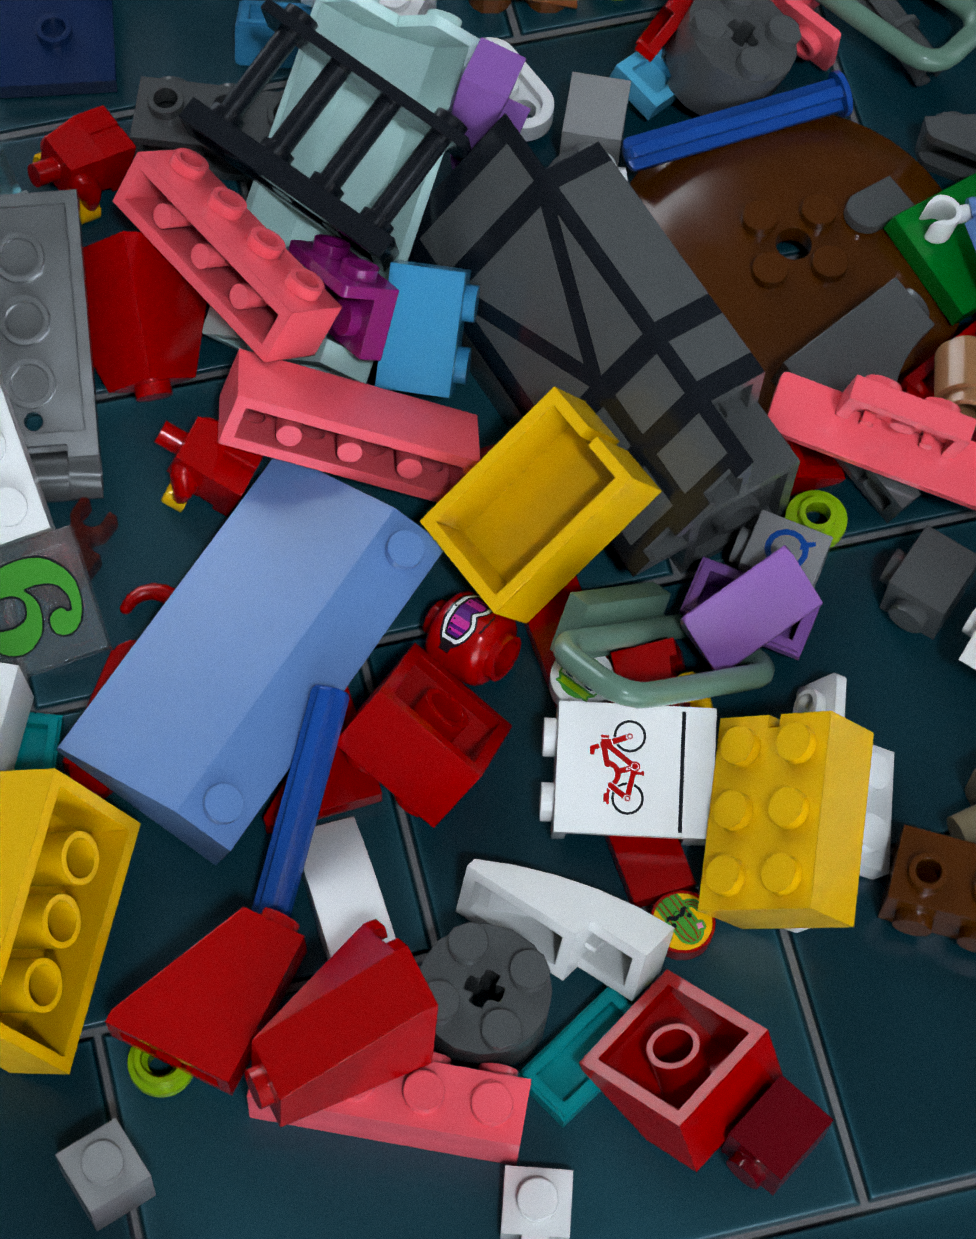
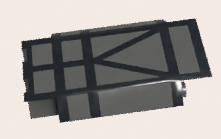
(607, 309)

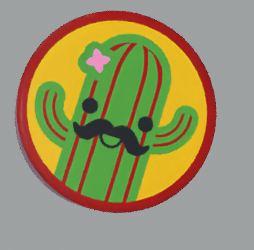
(692, 928)

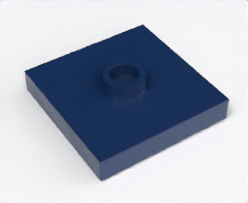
(56, 48)

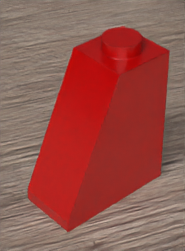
(214, 997)

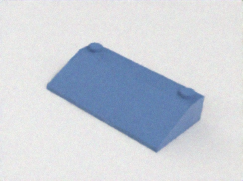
(222, 676)

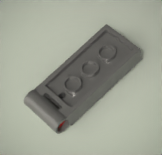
(49, 341)

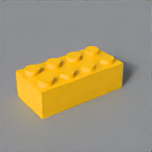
(58, 900)

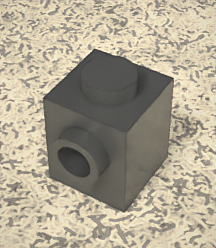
(926, 582)

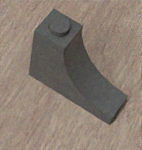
(867, 342)

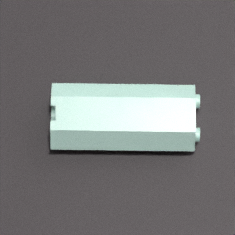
(415, 55)

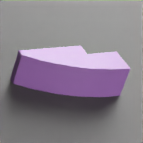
(486, 91)

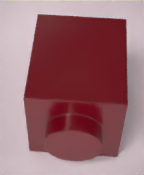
(775, 1136)

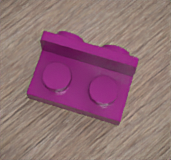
(358, 287)

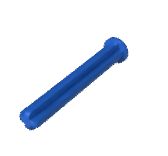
(739, 123)
(301, 800)

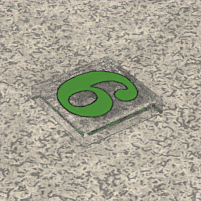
(48, 604)

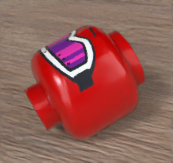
(471, 639)

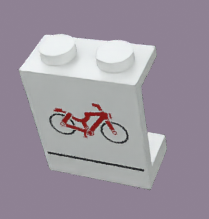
(629, 771)

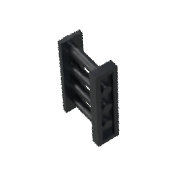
(321, 193)

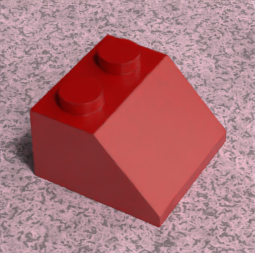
(423, 736)
(683, 1068)

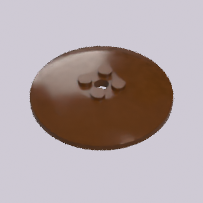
(792, 184)

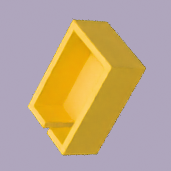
(540, 506)
(786, 821)

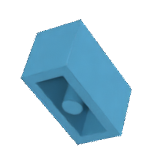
(427, 329)

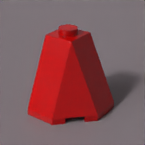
(141, 317)
(346, 1029)

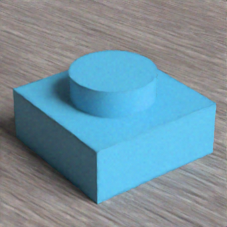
(648, 83)

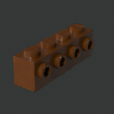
(932, 886)

